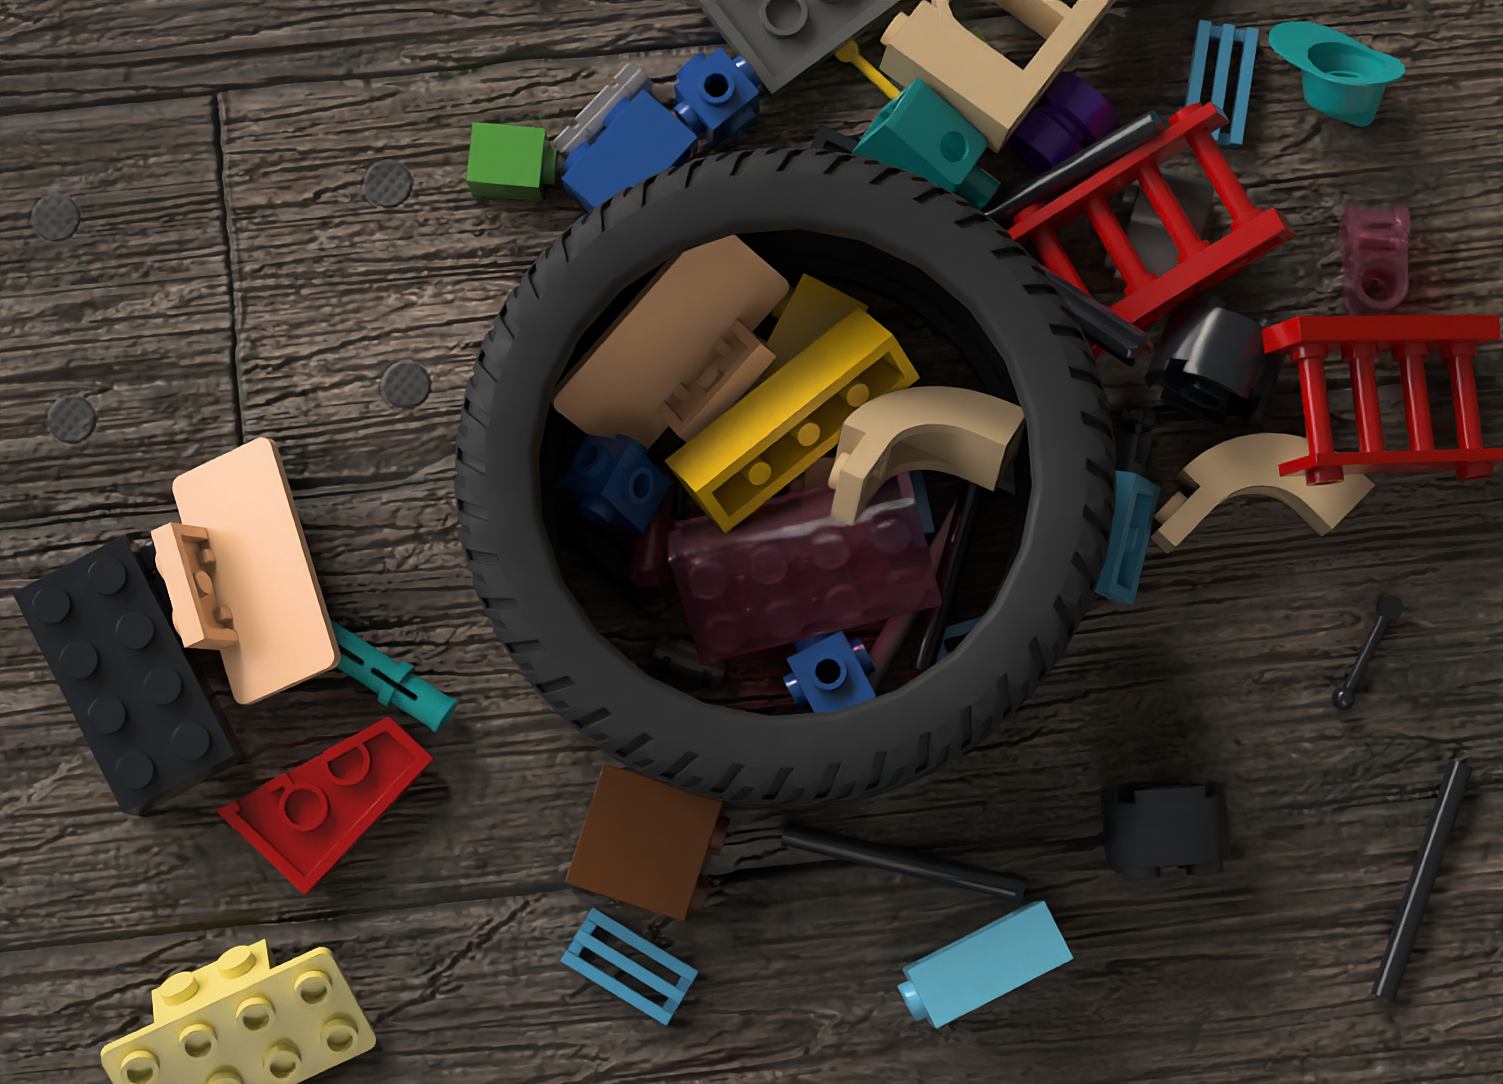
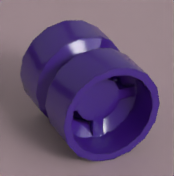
(1068, 121)

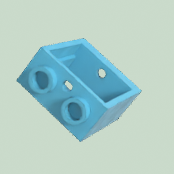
(984, 965)

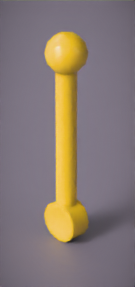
(851, 54)

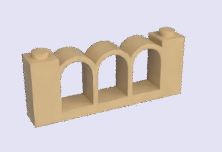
(974, 76)

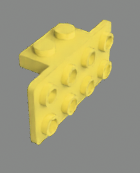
(245, 1023)

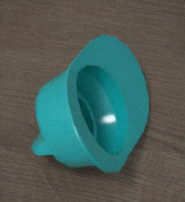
(1336, 71)

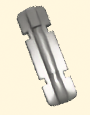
(590, 120)

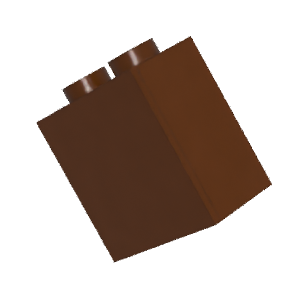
(647, 844)

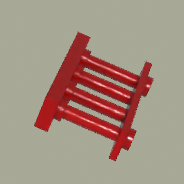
(1199, 262)
(1409, 341)

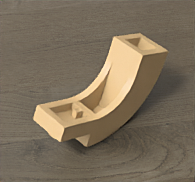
(923, 430)
(1251, 467)

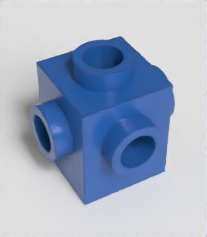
(723, 115)
(615, 483)
(827, 649)

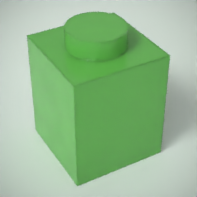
(510, 162)

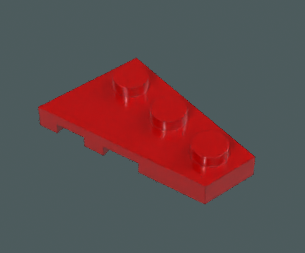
(327, 805)

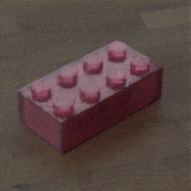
(800, 571)

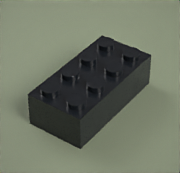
(129, 676)

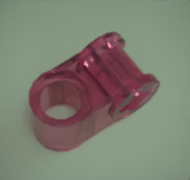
(1375, 248)

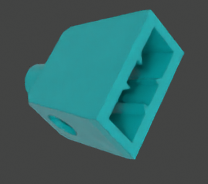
(931, 140)

